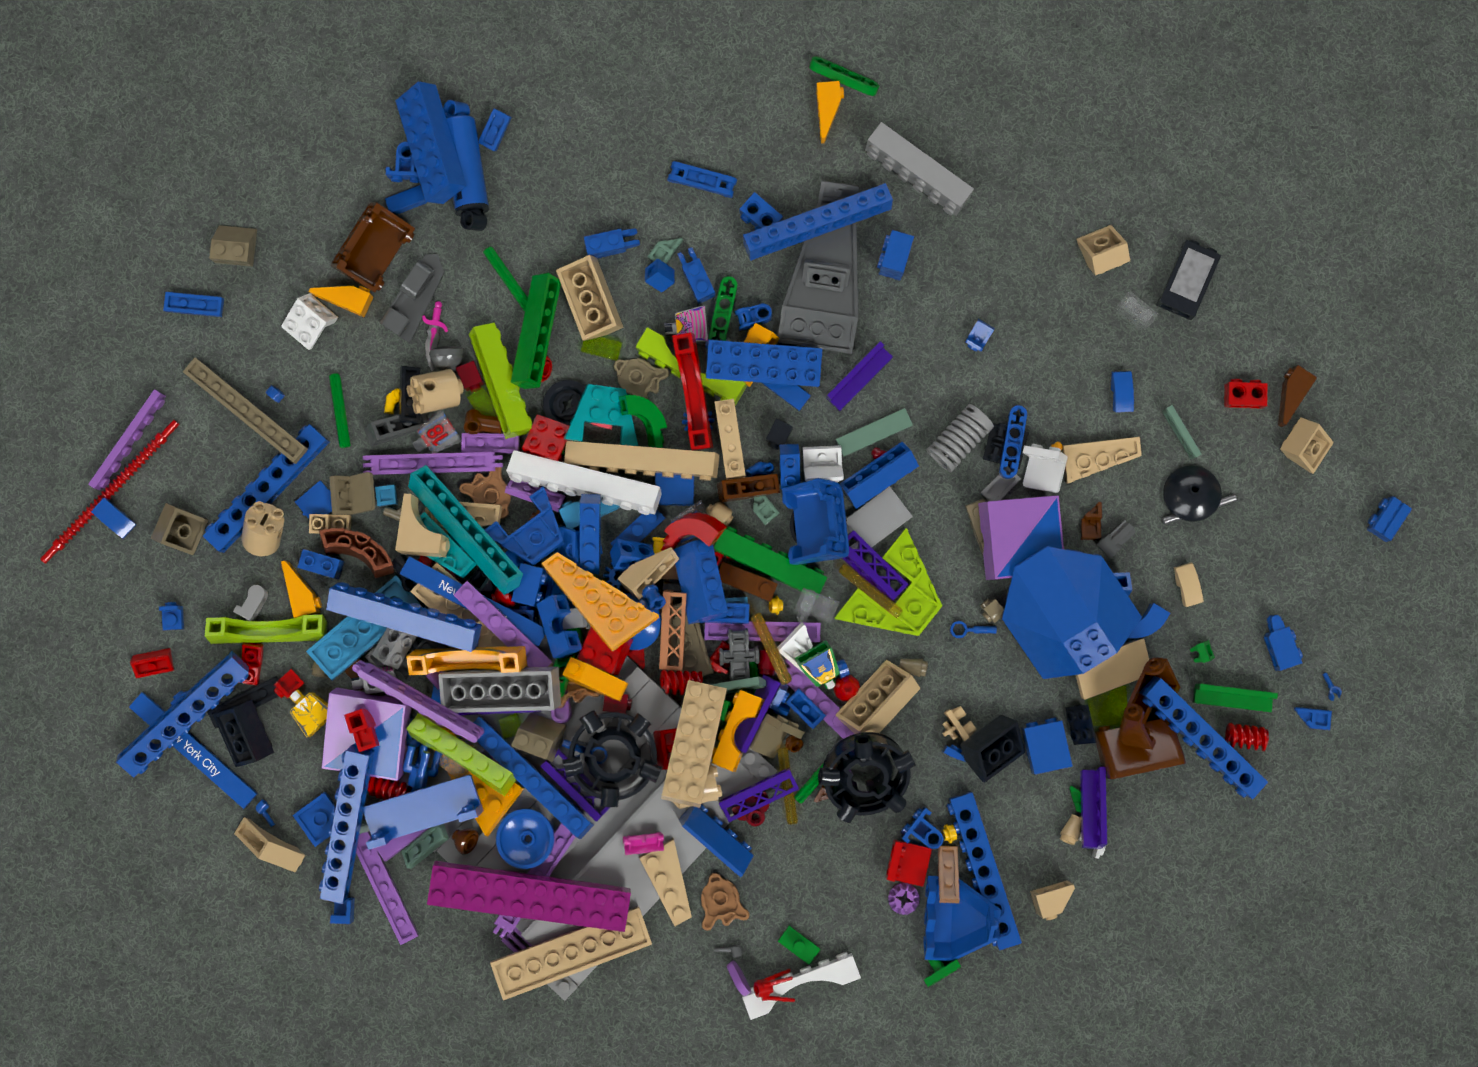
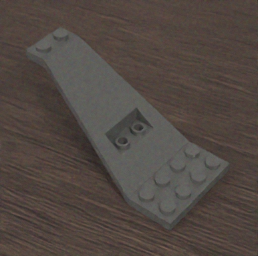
(820, 310)

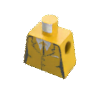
(309, 712)

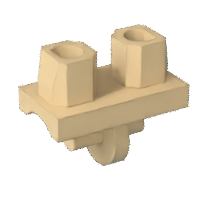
(953, 716)

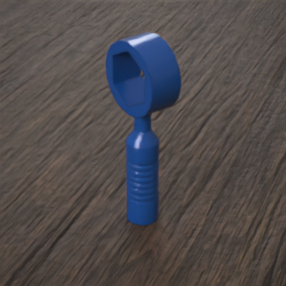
(976, 629)
(566, 743)

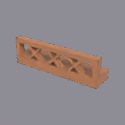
(666, 627)

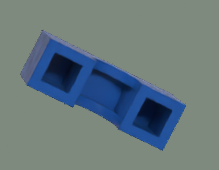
(552, 612)

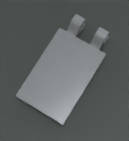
(878, 518)

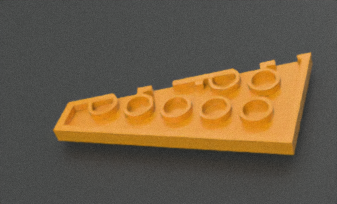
(602, 605)
(493, 803)

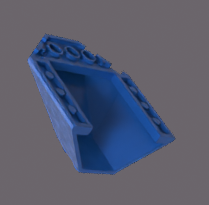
(1067, 611)

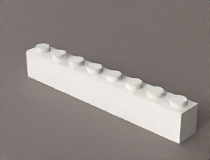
(579, 480)

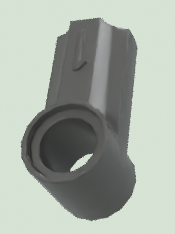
(1113, 542)

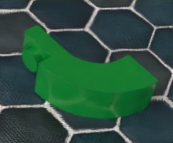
(648, 414)

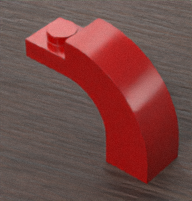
(698, 524)

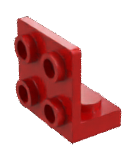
(546, 438)
(908, 863)

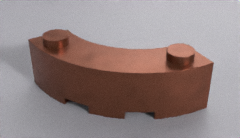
(359, 546)

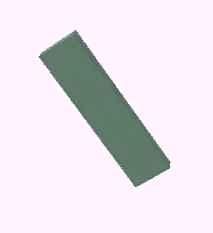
(874, 432)

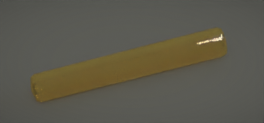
(870, 590)
(771, 648)
(789, 799)

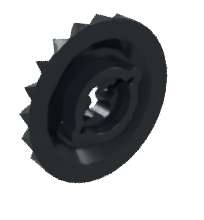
(557, 394)

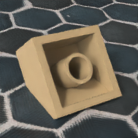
(1104, 249)
(1307, 444)
(1052, 899)

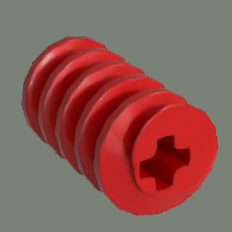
(678, 680)
(1247, 735)
(386, 789)

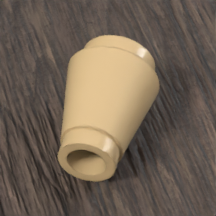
(1071, 830)

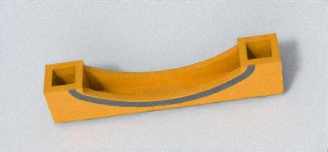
(494, 658)

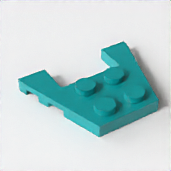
(602, 406)

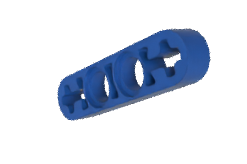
(1013, 442)

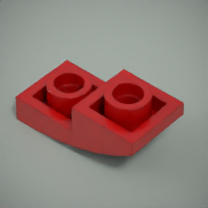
(252, 655)

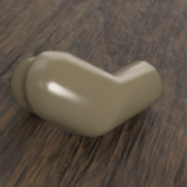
(392, 513)

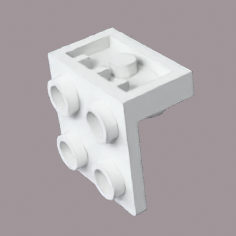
(308, 320)

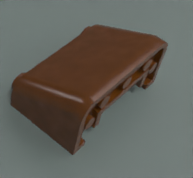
(372, 246)
(1136, 712)
(1129, 760)

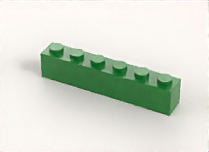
(536, 331)
(768, 562)

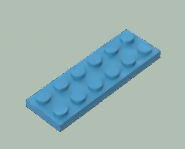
(353, 636)

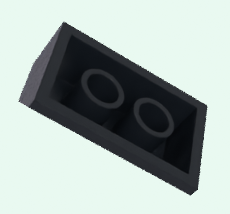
(243, 733)
(993, 747)

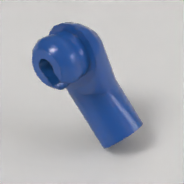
(759, 468)

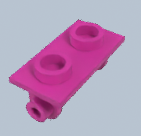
(643, 843)

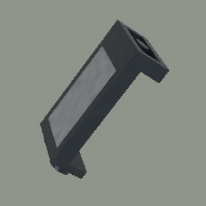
(1189, 279)

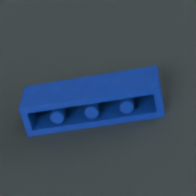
(879, 475)
(590, 532)

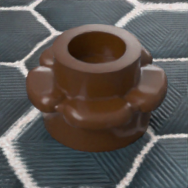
(793, 743)

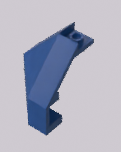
(958, 927)

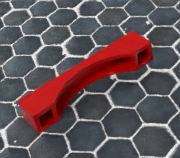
(691, 377)

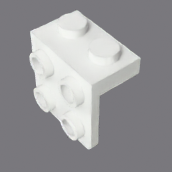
(823, 463)
(1044, 468)

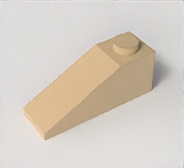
(647, 571)

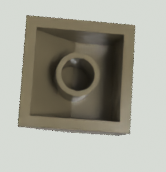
(233, 246)
(179, 529)
(539, 737)

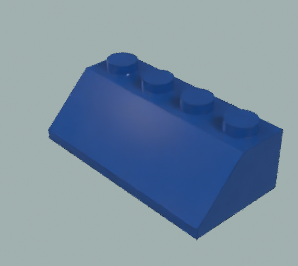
(701, 581)
(717, 838)

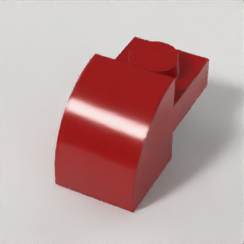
(362, 726)

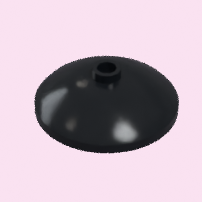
(1183, 501)

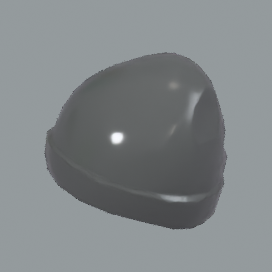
(446, 357)

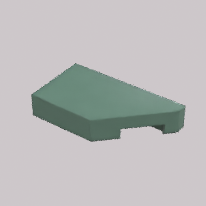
(665, 249)
(764, 509)

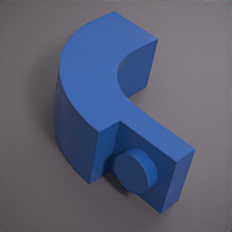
(1150, 622)

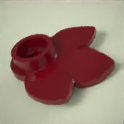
(751, 801)

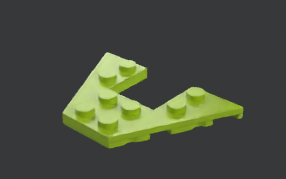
(917, 602)

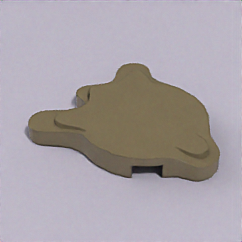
(639, 376)

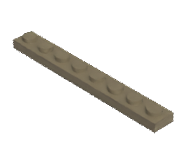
(245, 410)

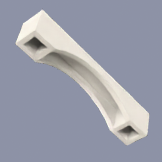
(841, 971)

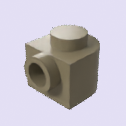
(992, 610)

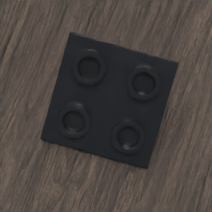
(995, 444)
(1080, 724)

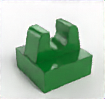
(1205, 652)

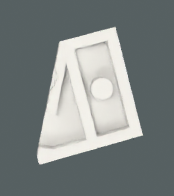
(796, 644)

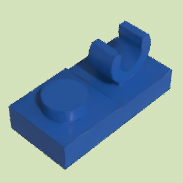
(494, 129)

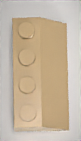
(589, 298)
(878, 699)

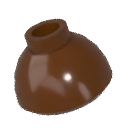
(465, 840)

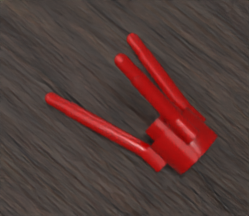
(764, 987)

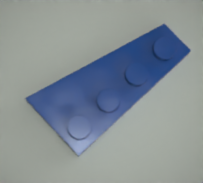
(570, 550)

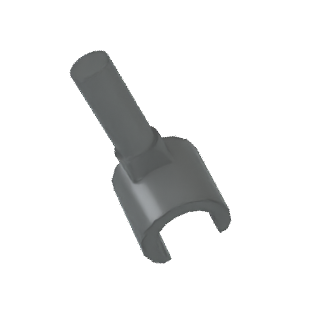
(736, 950)

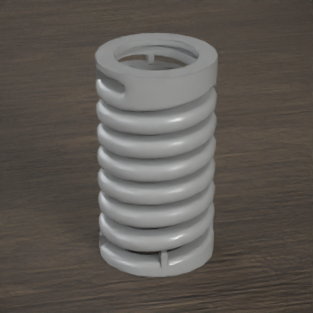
(963, 440)

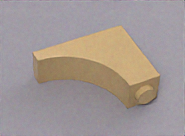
(414, 536)
(269, 847)

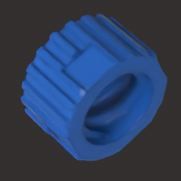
(275, 393)
(843, 669)

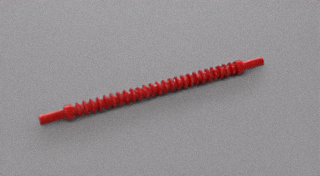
(160, 438)

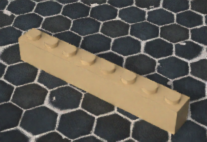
(642, 459)

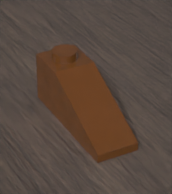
(1294, 389)
(747, 487)
(747, 582)

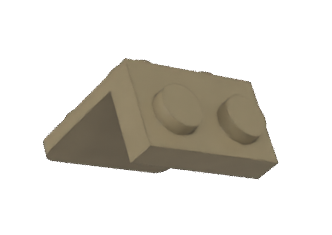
(352, 494)
(772, 734)

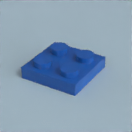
(317, 818)

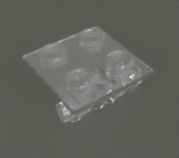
(815, 606)

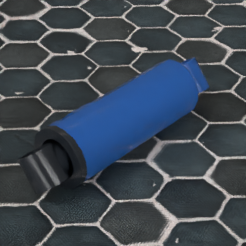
(472, 200)

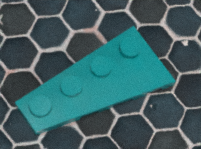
(456, 559)

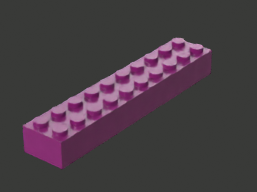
(529, 896)

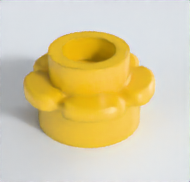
(776, 605)
(949, 833)

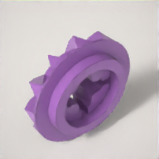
(899, 890)

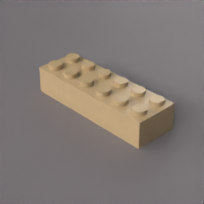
(694, 744)

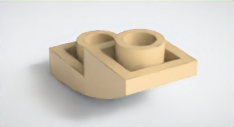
(325, 521)
(1189, 584)

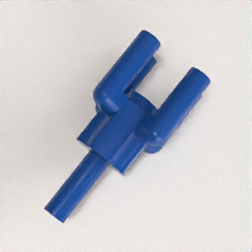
(419, 772)

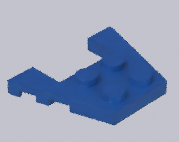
(536, 537)

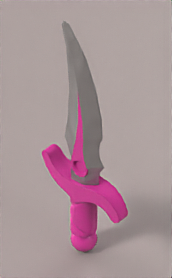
(433, 335)

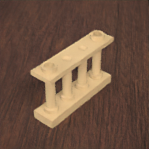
(730, 439)

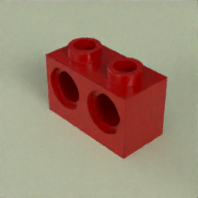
(1245, 399)

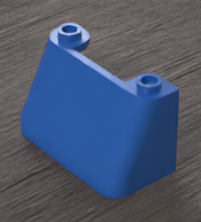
(818, 521)

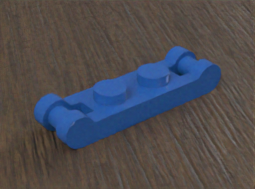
(702, 179)

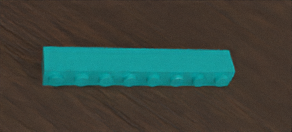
(465, 530)

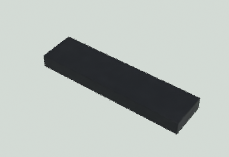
(259, 694)

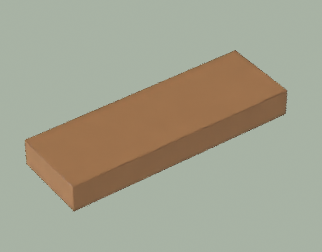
(948, 874)

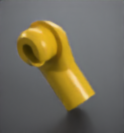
(391, 399)

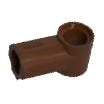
(476, 423)

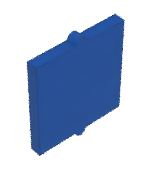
(315, 500)

